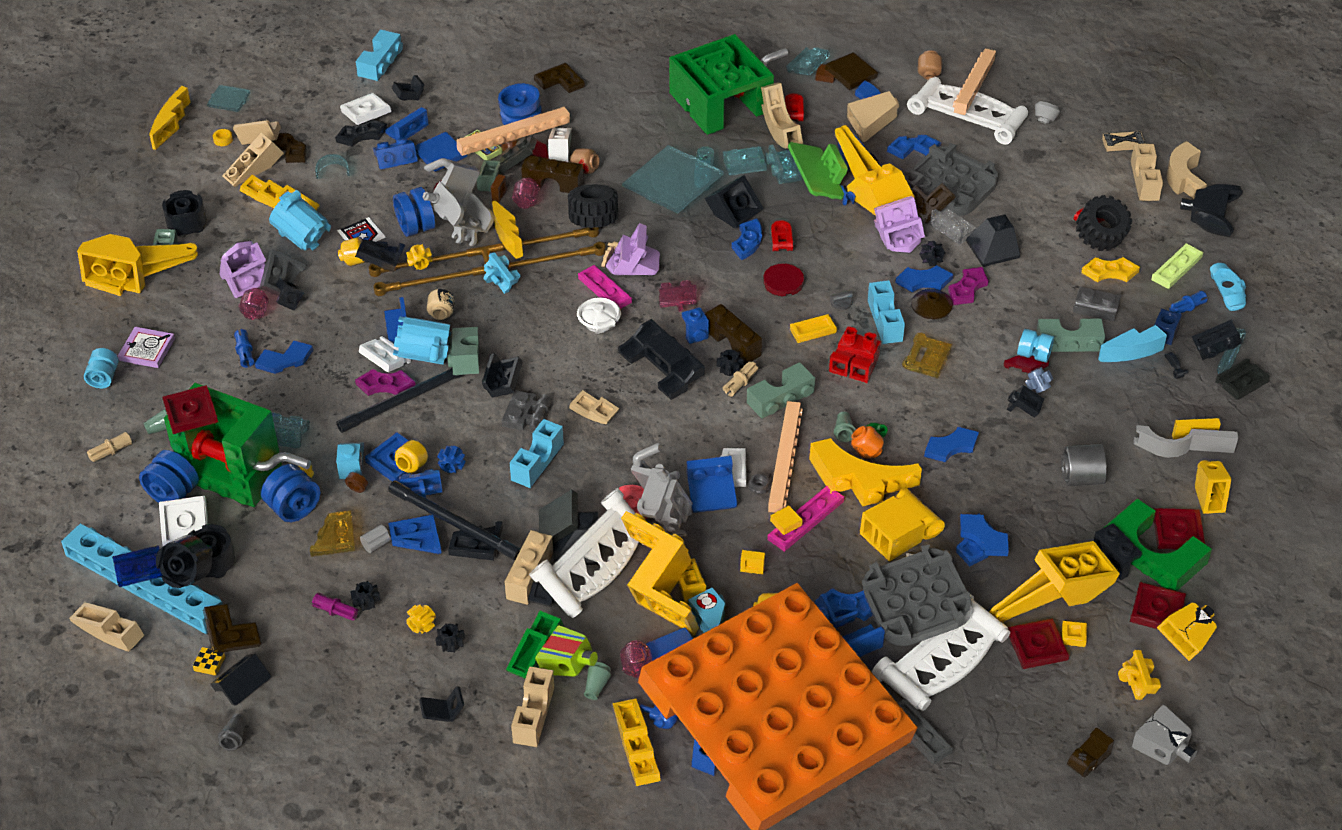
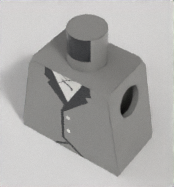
(1164, 738)

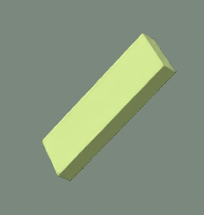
(1177, 266)

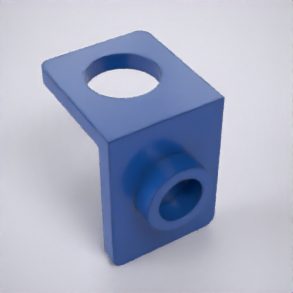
(825, 608)

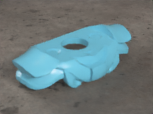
(1234, 296)

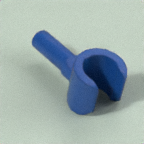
(847, 196)

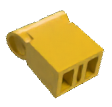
(899, 524)

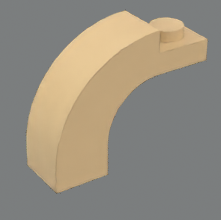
(777, 117)
(1178, 174)

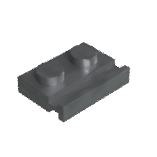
(1096, 303)

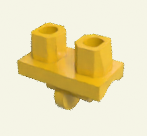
(1137, 674)

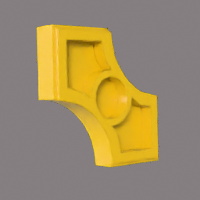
(1118, 269)

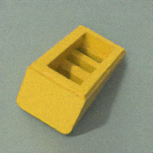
(691, 582)

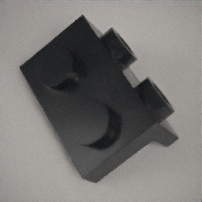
(1217, 340)
(501, 376)

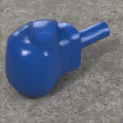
(658, 718)

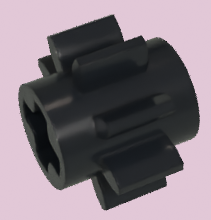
(932, 253)
(729, 362)
(365, 595)
(450, 638)

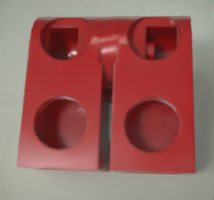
(856, 353)

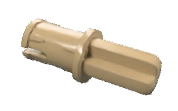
(740, 378)
(109, 447)

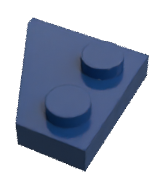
(416, 534)

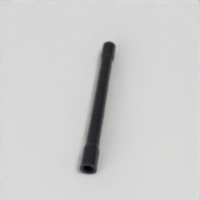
(356, 418)
(406, 494)

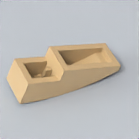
(107, 626)

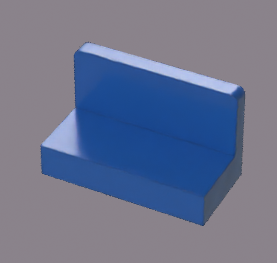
(409, 125)
(392, 318)
(865, 640)

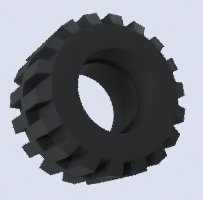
(593, 205)
(1110, 211)

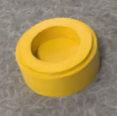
(222, 137)

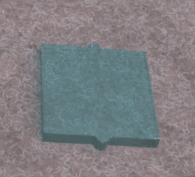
(228, 98)

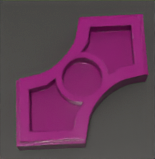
(964, 290)
(376, 382)

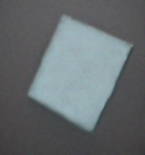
(672, 179)

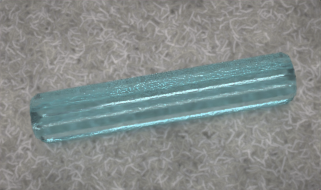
(1229, 355)

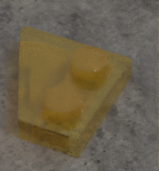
(335, 535)

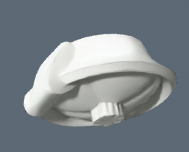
(599, 314)

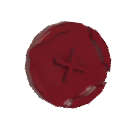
(783, 279)

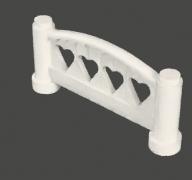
(1004, 126)
(557, 578)
(903, 676)

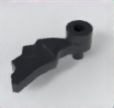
(1174, 362)

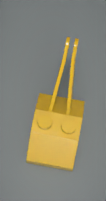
(872, 183)
(124, 259)
(1069, 572)

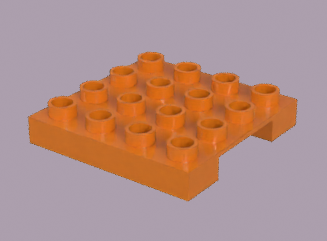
(778, 706)

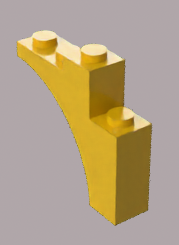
(866, 479)

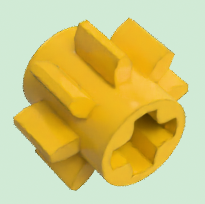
(419, 257)
(421, 619)

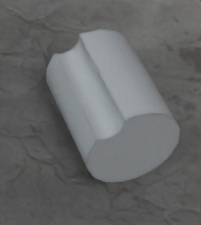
(375, 538)

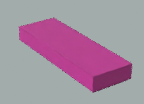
(604, 286)

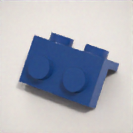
(395, 154)

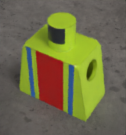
(566, 653)

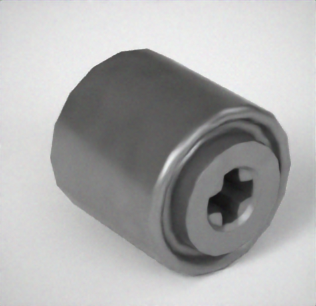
(1083, 465)

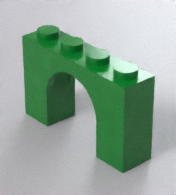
(1168, 569)

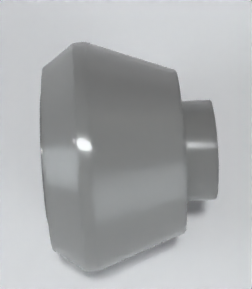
(1046, 112)

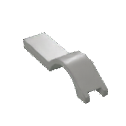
(1196, 440)

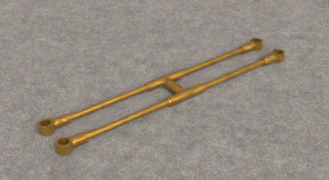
(598, 249)

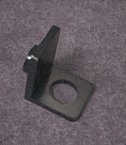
(442, 709)

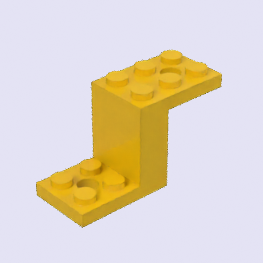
(660, 571)

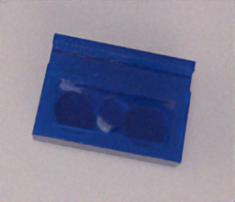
(136, 566)

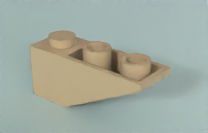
(254, 160)

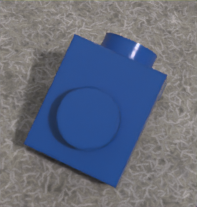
(696, 325)

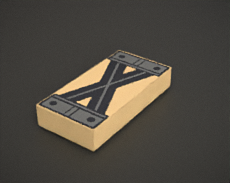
(1122, 141)

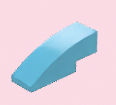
(1133, 345)

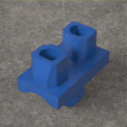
(423, 483)

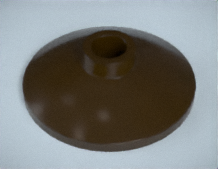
(932, 304)

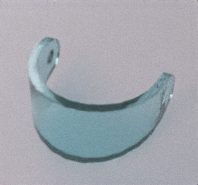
(330, 159)

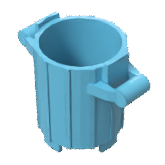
(298, 221)
(422, 340)

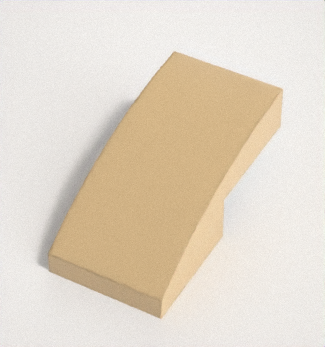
(593, 409)

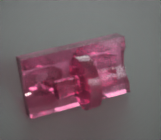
(677, 296)

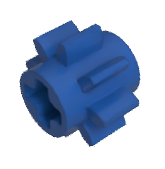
(451, 459)

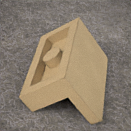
(249, 131)

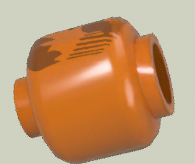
(867, 442)

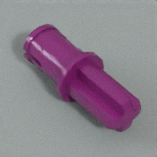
(334, 606)

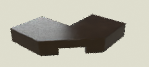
(295, 150)

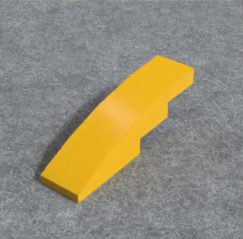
(167, 119)
(269, 192)
(507, 230)
(636, 742)

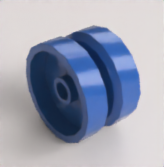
(519, 103)
(413, 212)
(168, 477)
(290, 493)

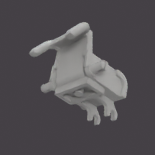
(457, 202)
(662, 493)

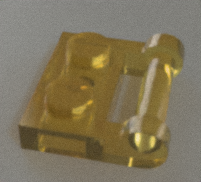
(933, 359)

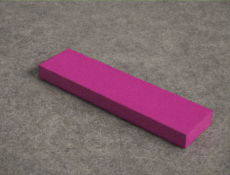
(811, 514)

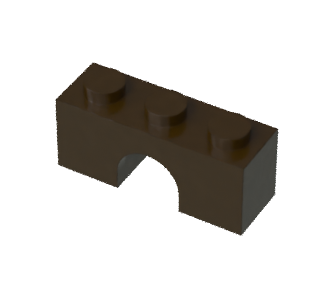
(566, 174)
(742, 338)

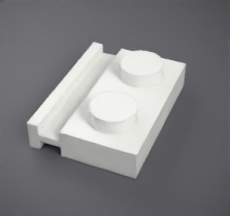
(382, 354)

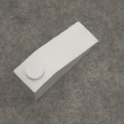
(559, 144)

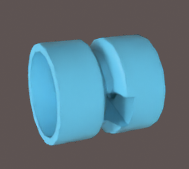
(1034, 345)
(101, 368)

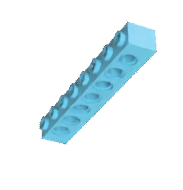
(96, 553)

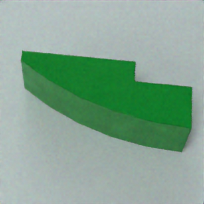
(532, 643)

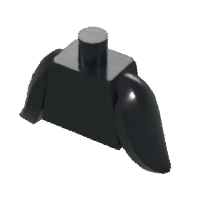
(1210, 207)

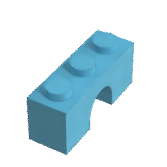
(386, 48)
(887, 319)
(530, 464)

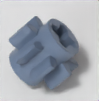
(1039, 380)

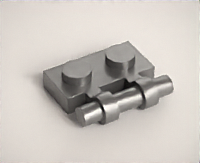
(519, 411)

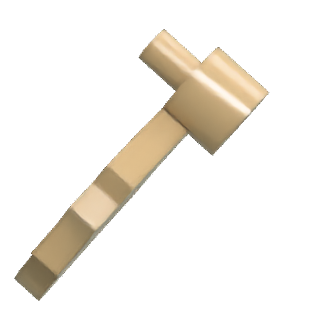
(609, 252)

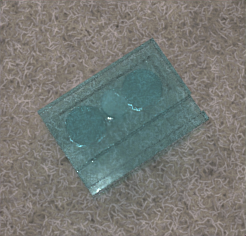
(808, 61)
(744, 160)

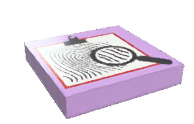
(146, 347)

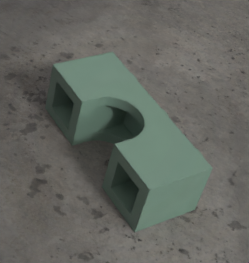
(1085, 339)
(464, 351)
(767, 399)

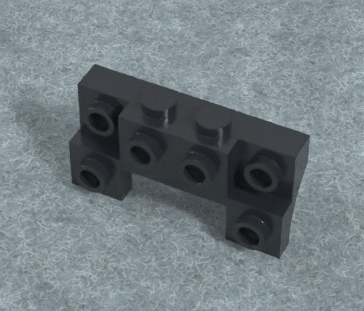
(666, 354)

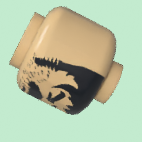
(440, 304)

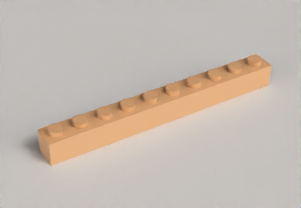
(974, 81)
(513, 131)
(784, 457)

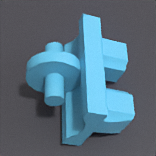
(497, 272)

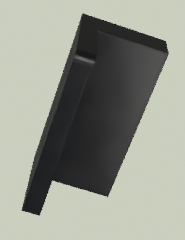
(242, 679)

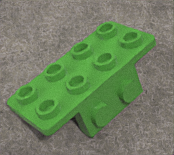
(820, 169)

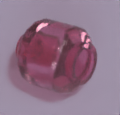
(525, 193)
(253, 303)
(634, 656)

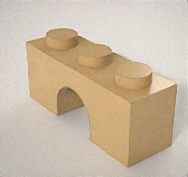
(1147, 179)
(534, 551)
(531, 716)

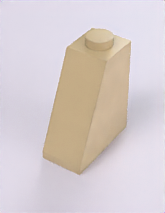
(872, 114)

